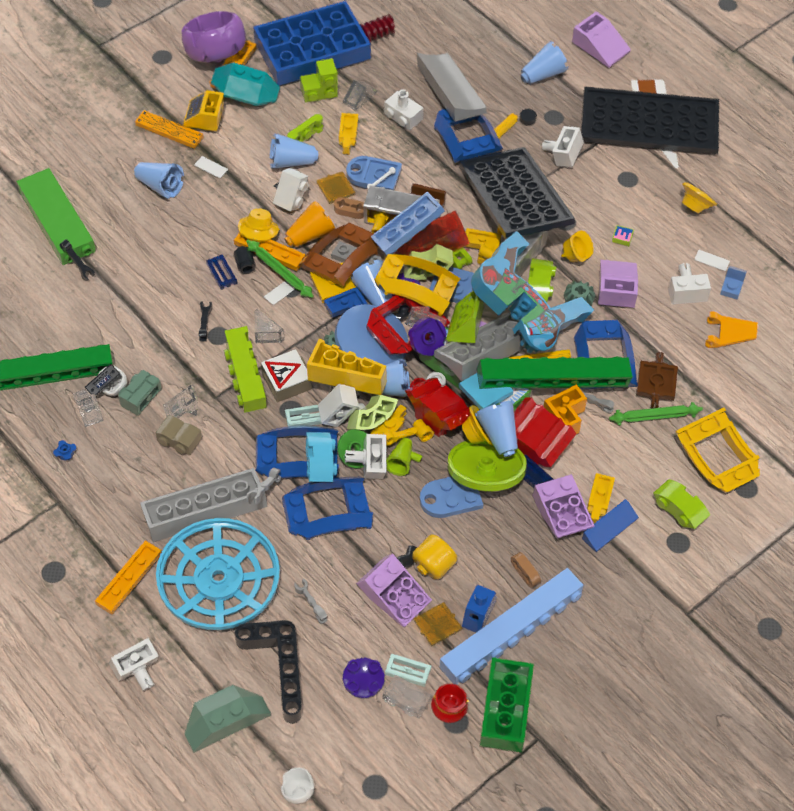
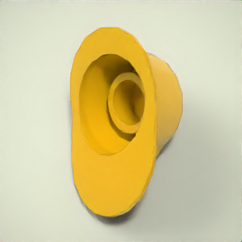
(578, 247)

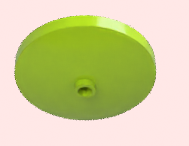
(483, 468)

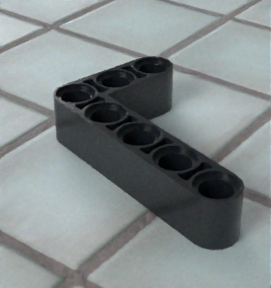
(286, 661)

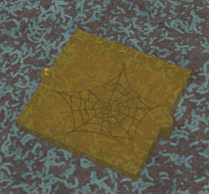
(335, 187)
(437, 624)

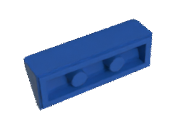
(610, 525)

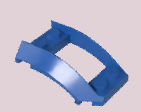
(469, 148)
(605, 331)
(267, 445)
(355, 500)

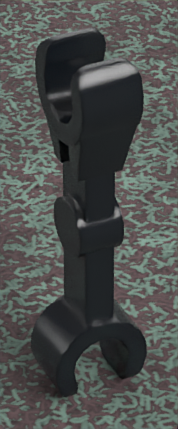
(67, 247)
(204, 320)

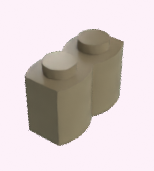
(177, 434)

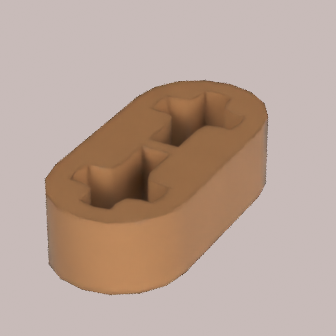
(349, 208)
(525, 570)

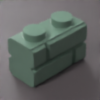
(139, 392)

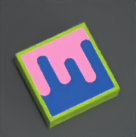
(622, 235)

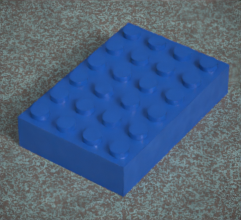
(298, 41)

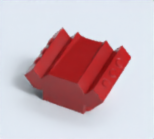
(438, 406)
(541, 433)

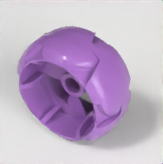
(213, 36)

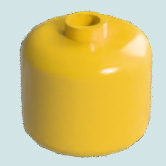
(434, 557)

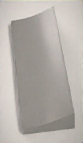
(450, 86)
(493, 341)
(209, 500)

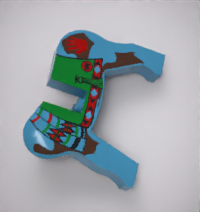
(500, 288)

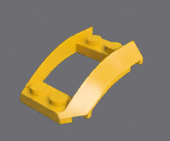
(436, 299)
(708, 426)

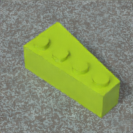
(245, 370)

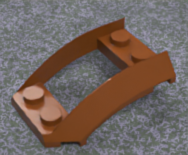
(332, 270)

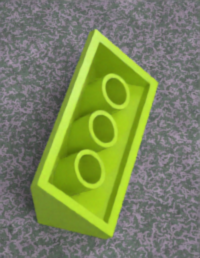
(466, 319)

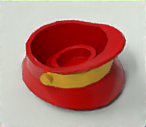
(449, 703)

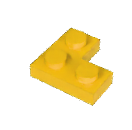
(478, 238)

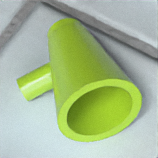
(399, 459)

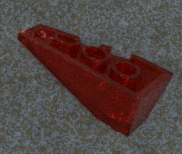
(444, 231)

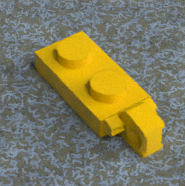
(348, 131)
(393, 423)
(600, 496)

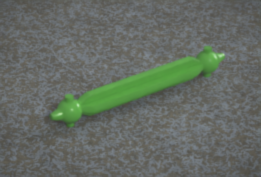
(253, 246)
(655, 413)

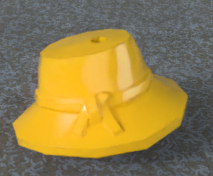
(696, 199)
(258, 226)
(473, 429)

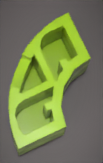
(540, 277)
(677, 501)

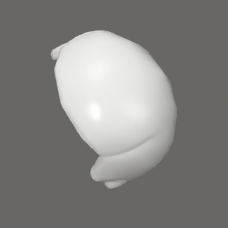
(116, 385)
(297, 785)

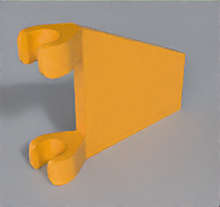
(731, 330)

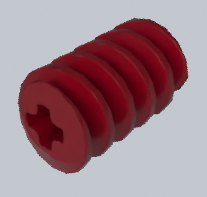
(378, 27)

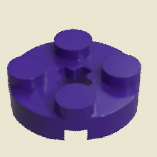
(420, 329)

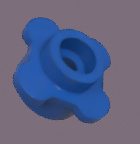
(64, 455)

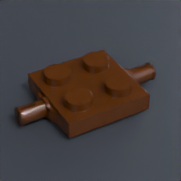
(657, 380)

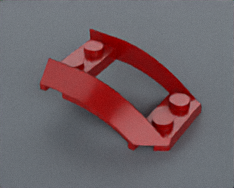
(384, 332)

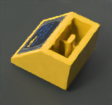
(205, 111)

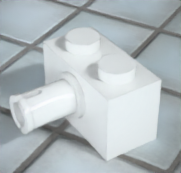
(403, 110)
(566, 147)
(291, 189)
(689, 287)
(339, 405)
(372, 456)
(134, 662)

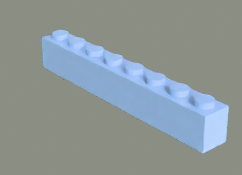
(511, 627)

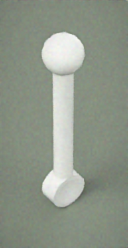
(392, 170)

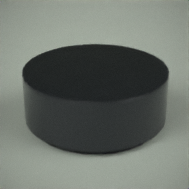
(528, 117)

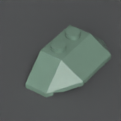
(223, 716)

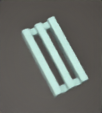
(305, 419)
(412, 679)

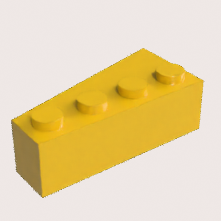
(335, 367)

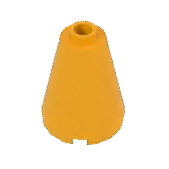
(309, 226)

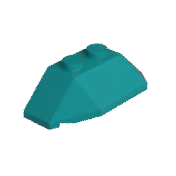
(245, 84)

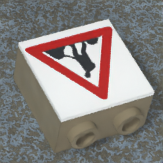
(286, 375)

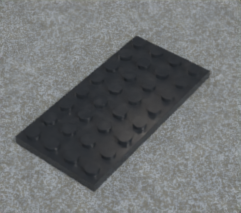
(650, 120)
(516, 192)

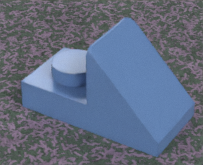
(733, 282)

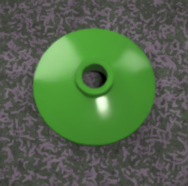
(351, 438)

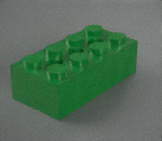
(515, 714)

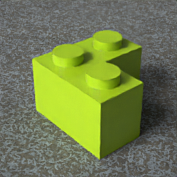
(322, 84)

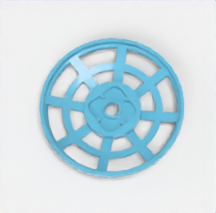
(217, 564)

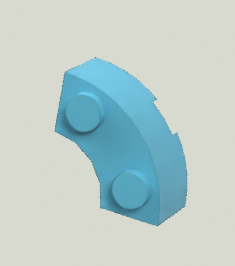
(320, 457)

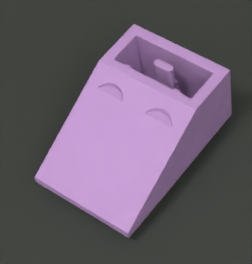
(600, 39)
(618, 283)
(562, 506)
(394, 590)

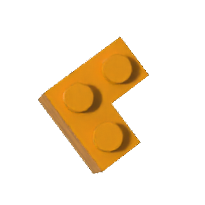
(568, 406)

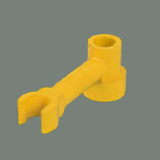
(419, 429)

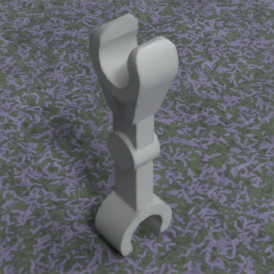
(605, 405)
(258, 492)
(319, 612)

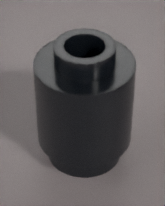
(244, 260)

